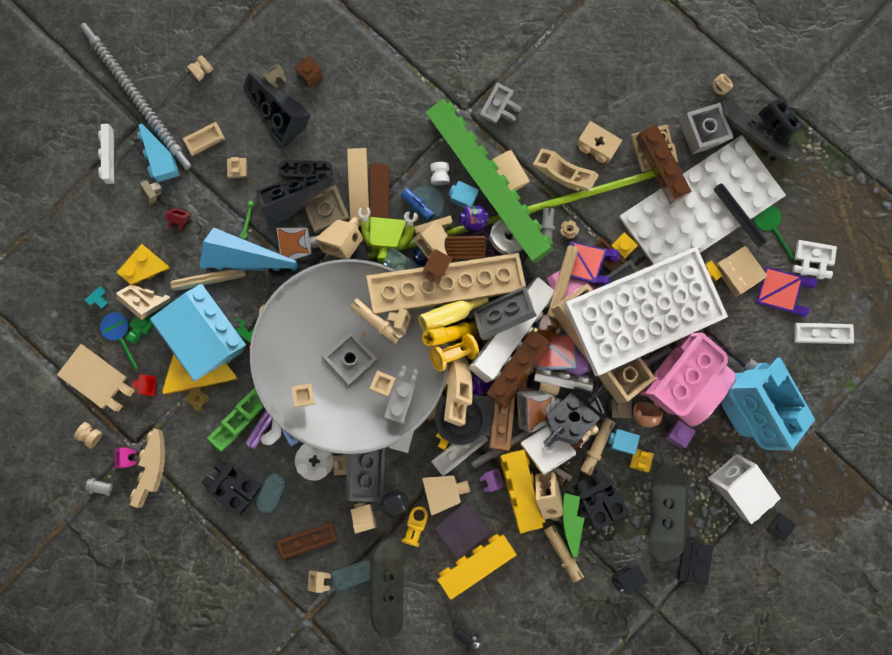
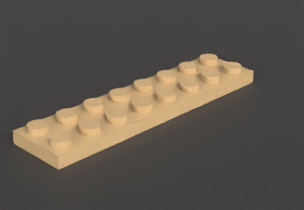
(461, 281)

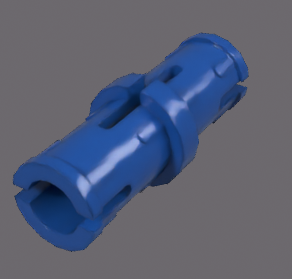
(417, 204)

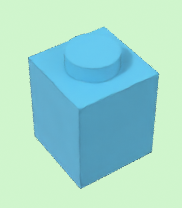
(463, 194)
(624, 441)

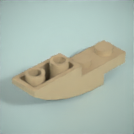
(459, 391)
(153, 460)

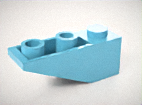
(161, 160)

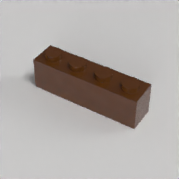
(663, 164)
(518, 369)

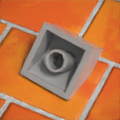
(705, 128)

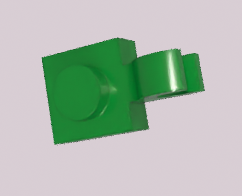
(139, 326)
(243, 332)

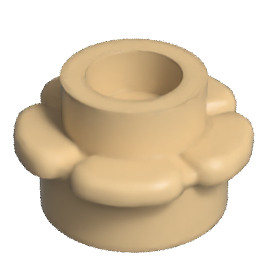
(569, 234)

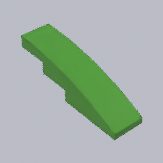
(236, 421)

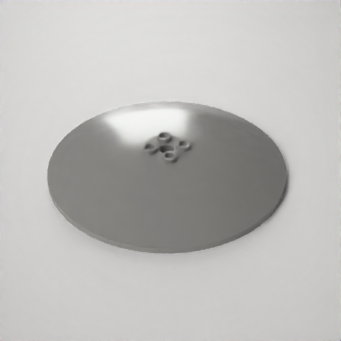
(304, 341)

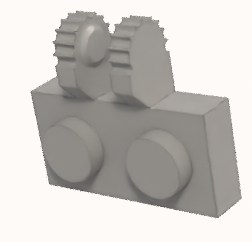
(497, 103)

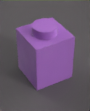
(680, 434)

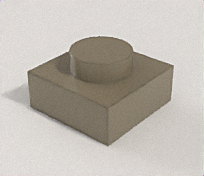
(621, 410)

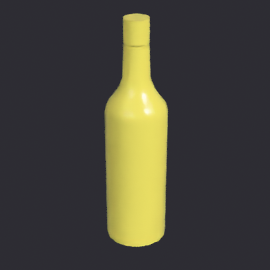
(448, 313)

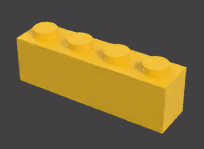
(477, 566)

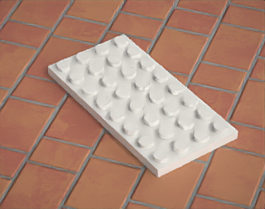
(701, 216)
(645, 311)

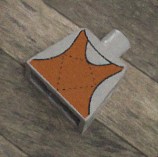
(296, 243)
(533, 408)

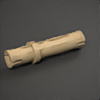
(377, 322)
(599, 443)
(564, 554)

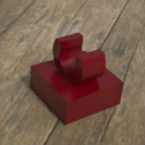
(177, 216)

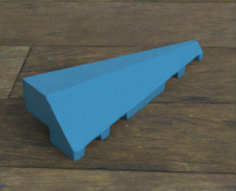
(228, 251)

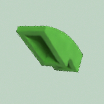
(571, 523)

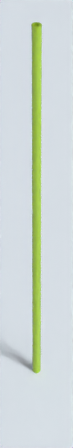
(550, 203)

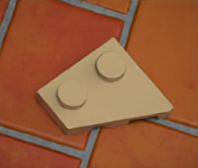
(141, 301)

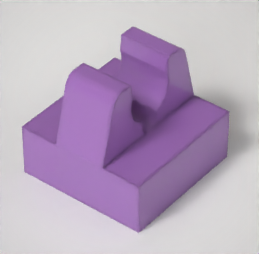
(494, 480)

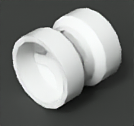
(440, 174)

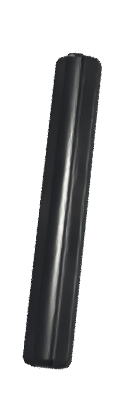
(740, 215)

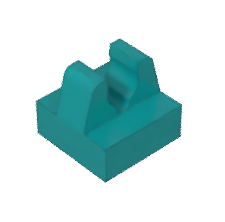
(97, 297)

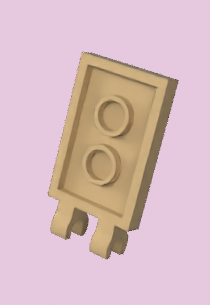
(95, 378)

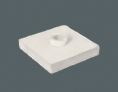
(544, 457)

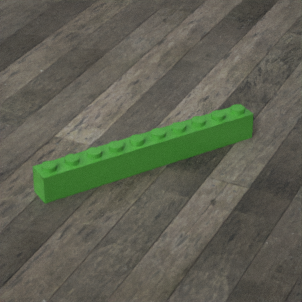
(490, 182)

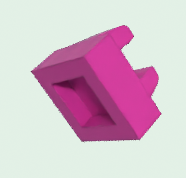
(121, 457)

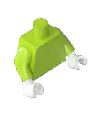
(386, 233)

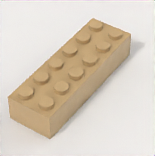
(622, 381)

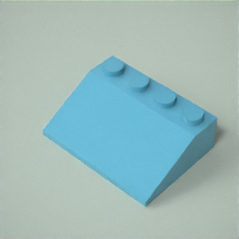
(198, 332)

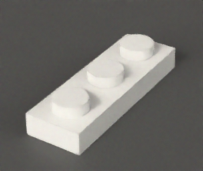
(106, 153)
(563, 379)

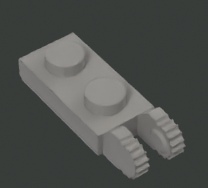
(400, 397)

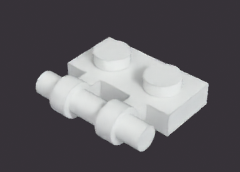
(814, 253)

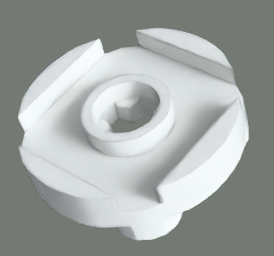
(499, 240)
(305, 467)

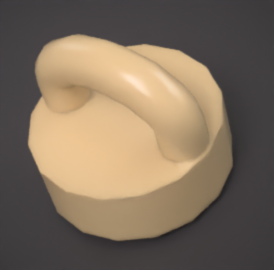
(724, 84)

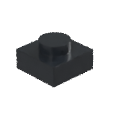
(781, 526)

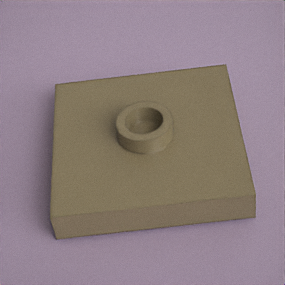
(326, 209)

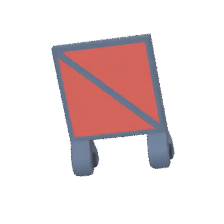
(560, 354)

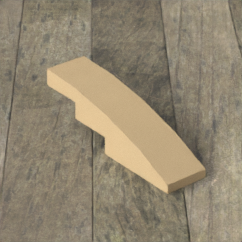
(358, 182)

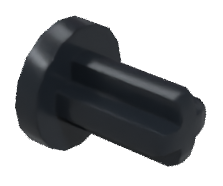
(466, 638)

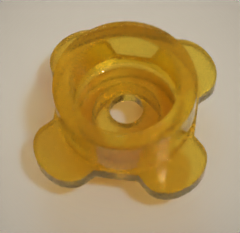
(191, 398)

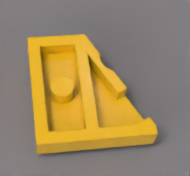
(141, 266)

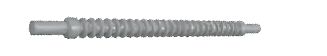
(175, 149)

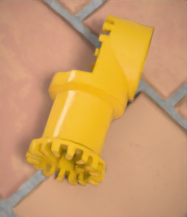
(415, 525)

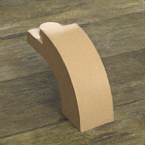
(563, 172)

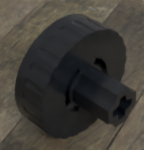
(460, 434)

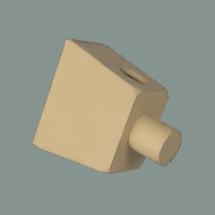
(340, 238)
(443, 492)
(549, 505)

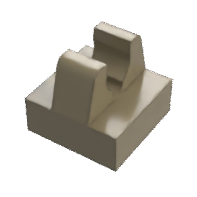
(274, 72)
(150, 191)

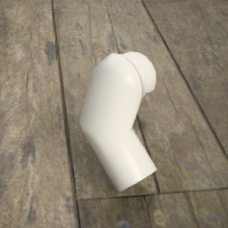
(273, 435)

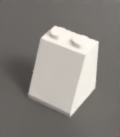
(744, 488)

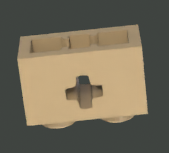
(595, 134)

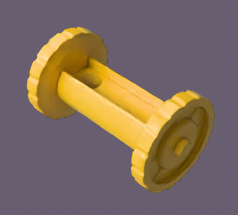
(440, 357)

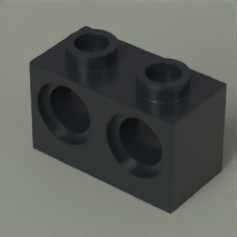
(780, 120)
(629, 579)

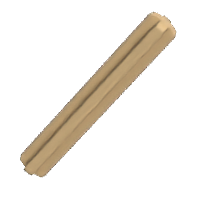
(563, 278)
(205, 279)

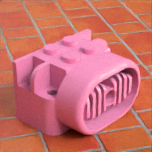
(691, 379)

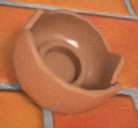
(647, 414)

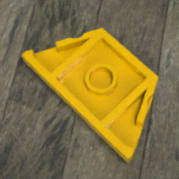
(179, 379)

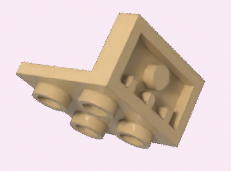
(741, 271)

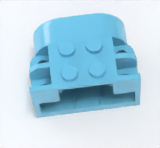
(768, 407)

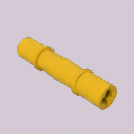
(451, 333)

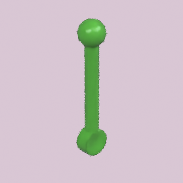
(244, 235)

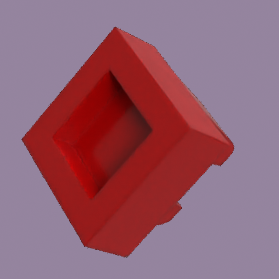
(145, 385)

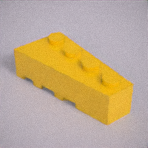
(521, 491)

